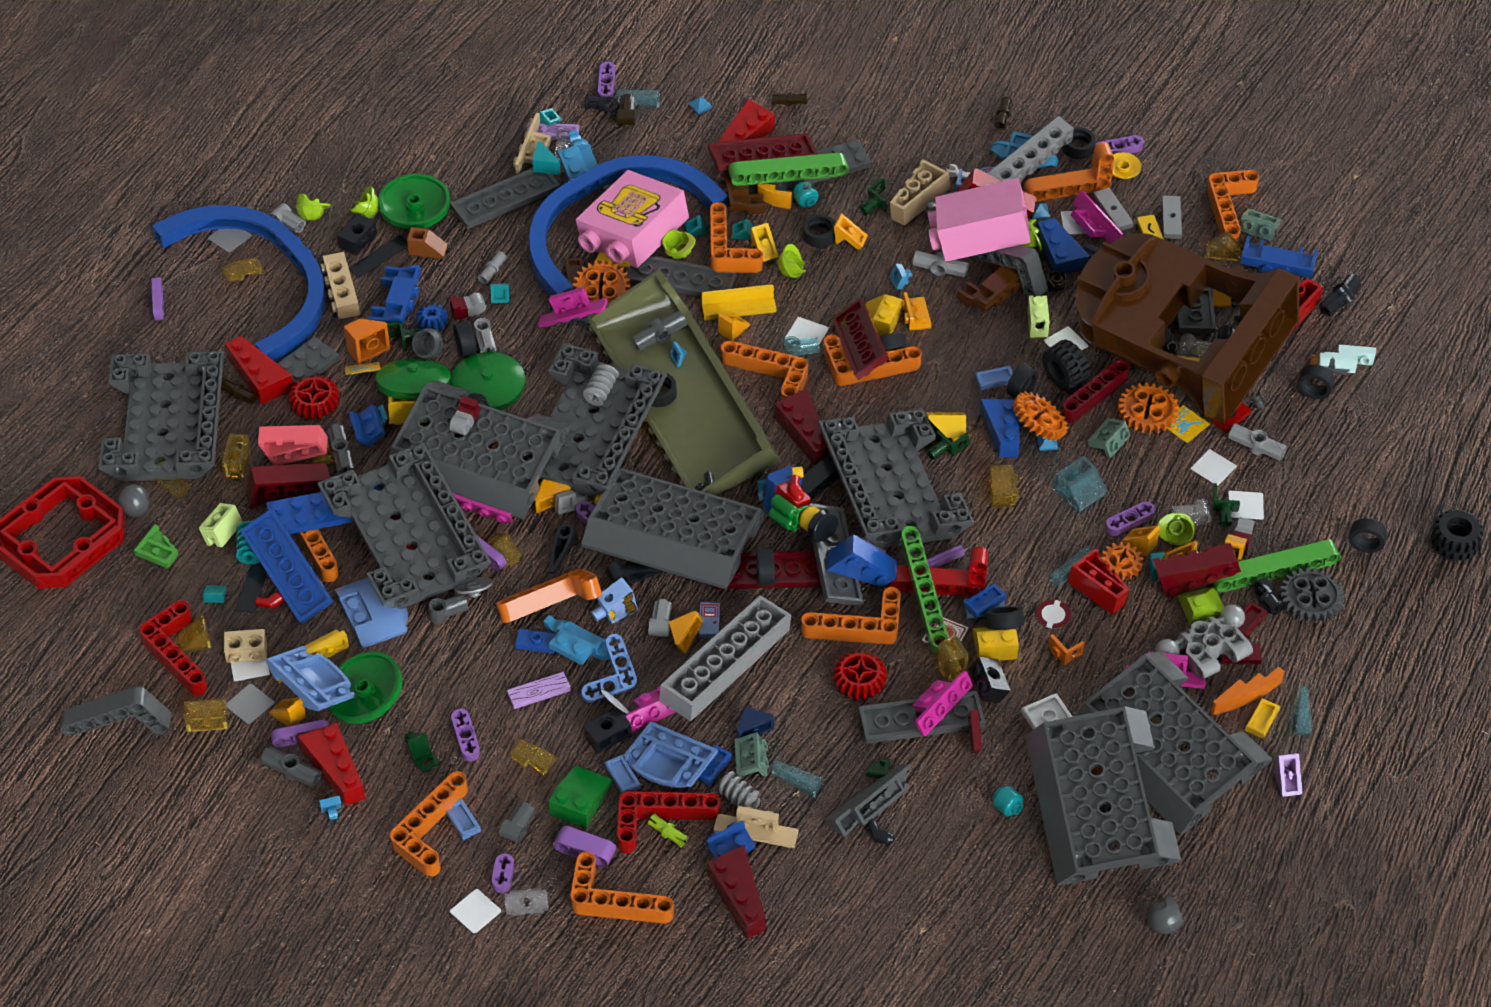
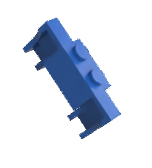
(1272, 258)
(401, 296)

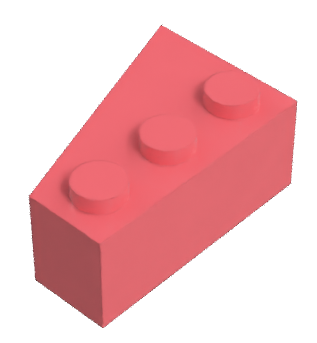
(292, 443)

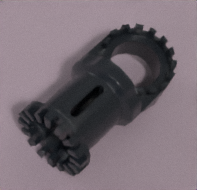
(601, 105)
(1267, 596)

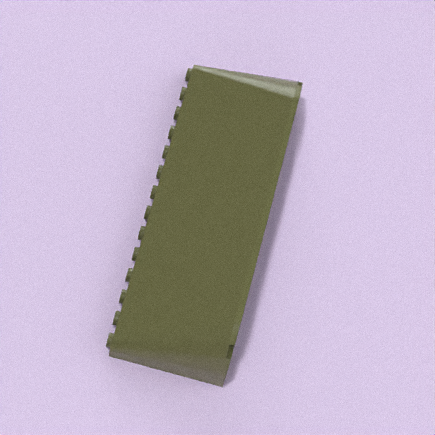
(708, 420)

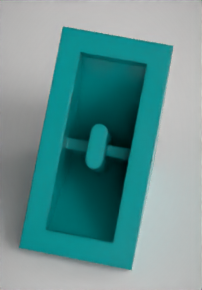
(545, 161)

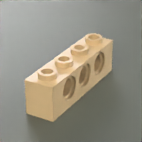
(340, 285)

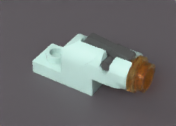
(1345, 359)

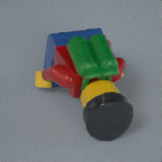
(791, 505)

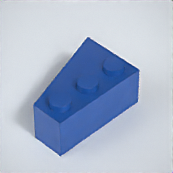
(1060, 248)
(1002, 425)
(862, 562)

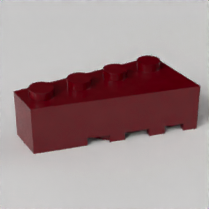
(800, 421)
(284, 482)
(1196, 569)
(737, 888)

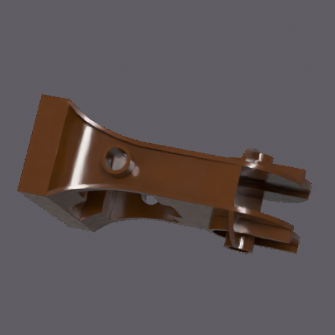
(1141, 284)

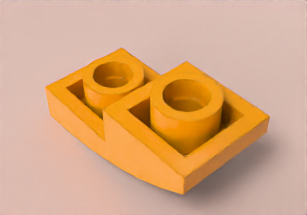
(775, 197)

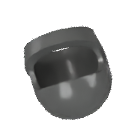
(427, 343)
(134, 500)
(1165, 916)

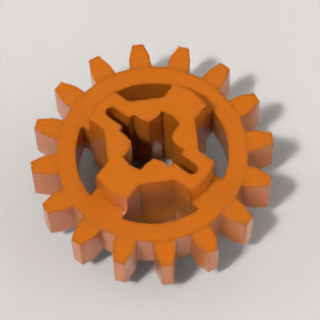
(1123, 560)

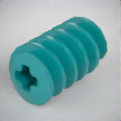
(244, 552)

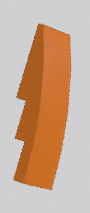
(1243, 694)

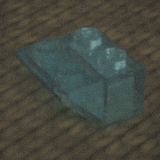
(1080, 483)

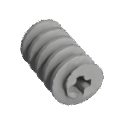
(600, 384)
(738, 792)

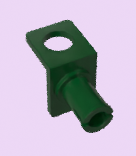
(875, 199)
(405, 335)
(945, 444)
(1225, 507)
(420, 750)

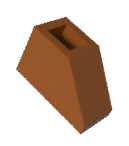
(425, 244)

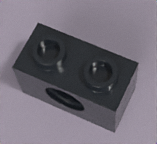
(357, 234)
(989, 679)
(617, 728)

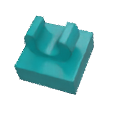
(500, 293)

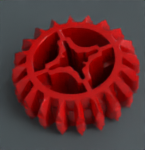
(314, 397)
(872, 675)

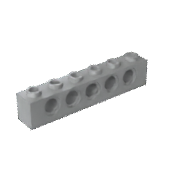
(1034, 151)

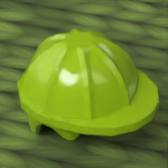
(368, 204)
(309, 209)
(1034, 240)
(678, 244)
(790, 262)
(1176, 528)

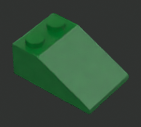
(579, 796)

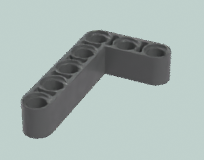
(1025, 261)
(117, 707)

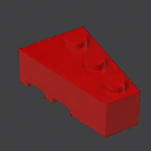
(1098, 582)

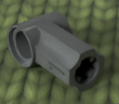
(441, 609)
(515, 826)

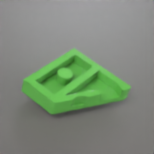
(157, 548)

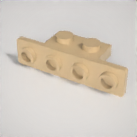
(531, 138)
(761, 826)

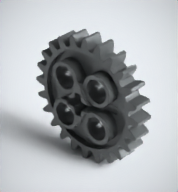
(1298, 597)

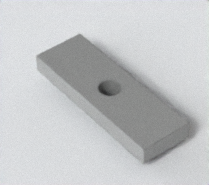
(1113, 208)
(1171, 217)

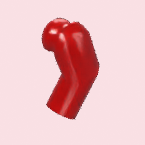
(270, 602)

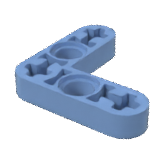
(617, 679)

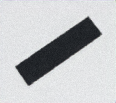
(379, 256)
(252, 588)

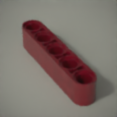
(1095, 391)

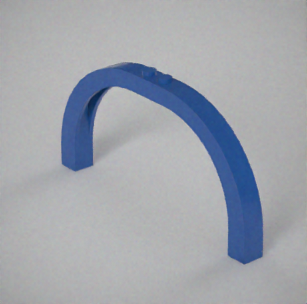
(588, 182)
(242, 218)

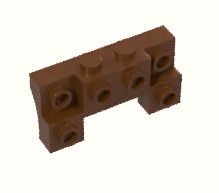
(739, 197)
(992, 290)

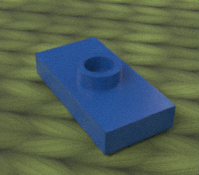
(985, 600)
(534, 641)
(716, 766)

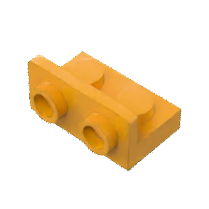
(915, 313)

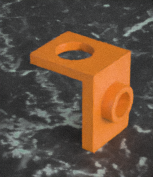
(1060, 651)

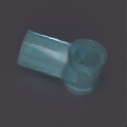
(797, 347)

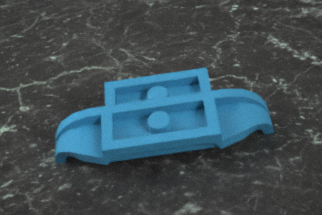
(1004, 149)
(577, 157)
(575, 641)

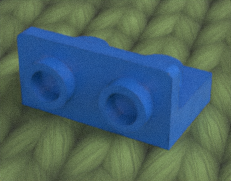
(367, 425)
(729, 839)

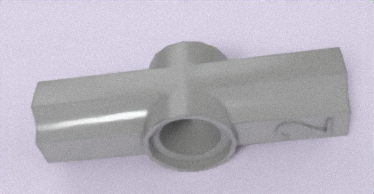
(938, 266)
(1257, 442)

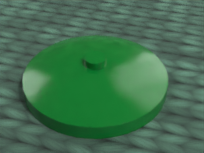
(414, 201)
(493, 376)
(407, 377)
(376, 686)

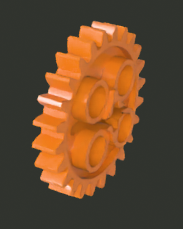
(615, 287)
(1162, 409)
(1040, 416)

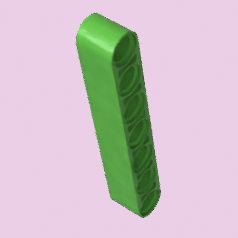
(788, 169)
(1281, 564)
(923, 581)

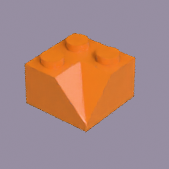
(366, 339)

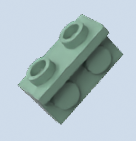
(1259, 224)
(1110, 436)
(751, 755)

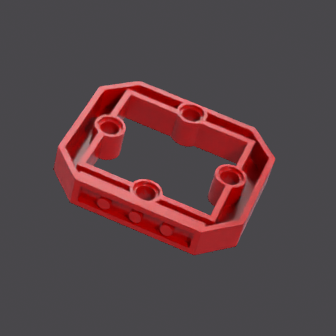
(91, 505)

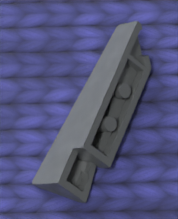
(869, 802)

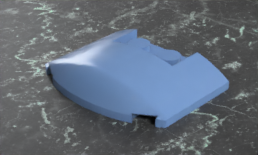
(368, 616)
(311, 678)
(668, 757)

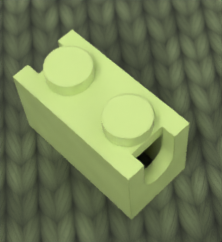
(1037, 313)
(220, 525)

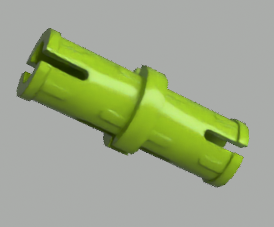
(667, 830)

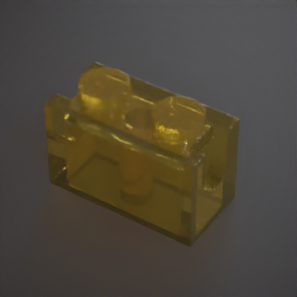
(236, 459)
(1002, 485)
(952, 656)
(206, 715)

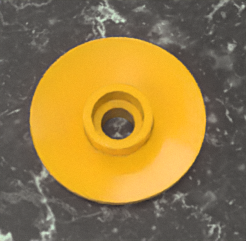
(1126, 165)

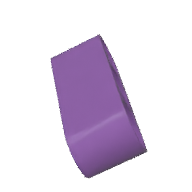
(574, 841)

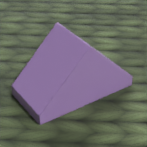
(1288, 774)

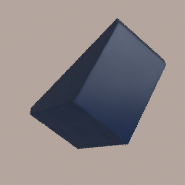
(754, 721)

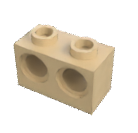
(245, 645)

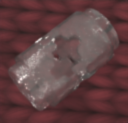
(514, 901)

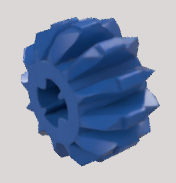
(432, 317)

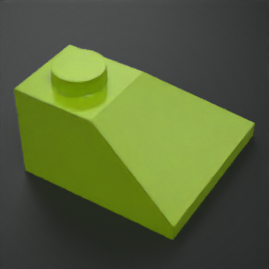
(1201, 604)

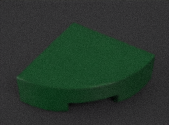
(878, 769)

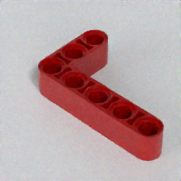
(950, 581)
(156, 639)
(660, 800)

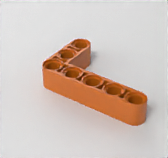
(1071, 183)
(1220, 188)
(729, 259)
(768, 362)
(899, 362)
(319, 554)
(576, 582)
(856, 628)
(425, 821)
(613, 899)

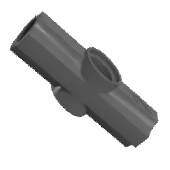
(659, 330)
(340, 448)
(298, 770)

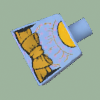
(615, 602)

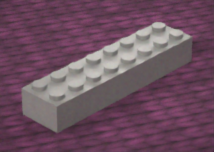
(725, 658)

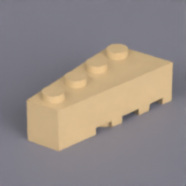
(923, 187)

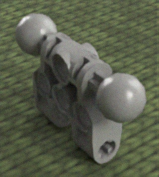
(1209, 640)

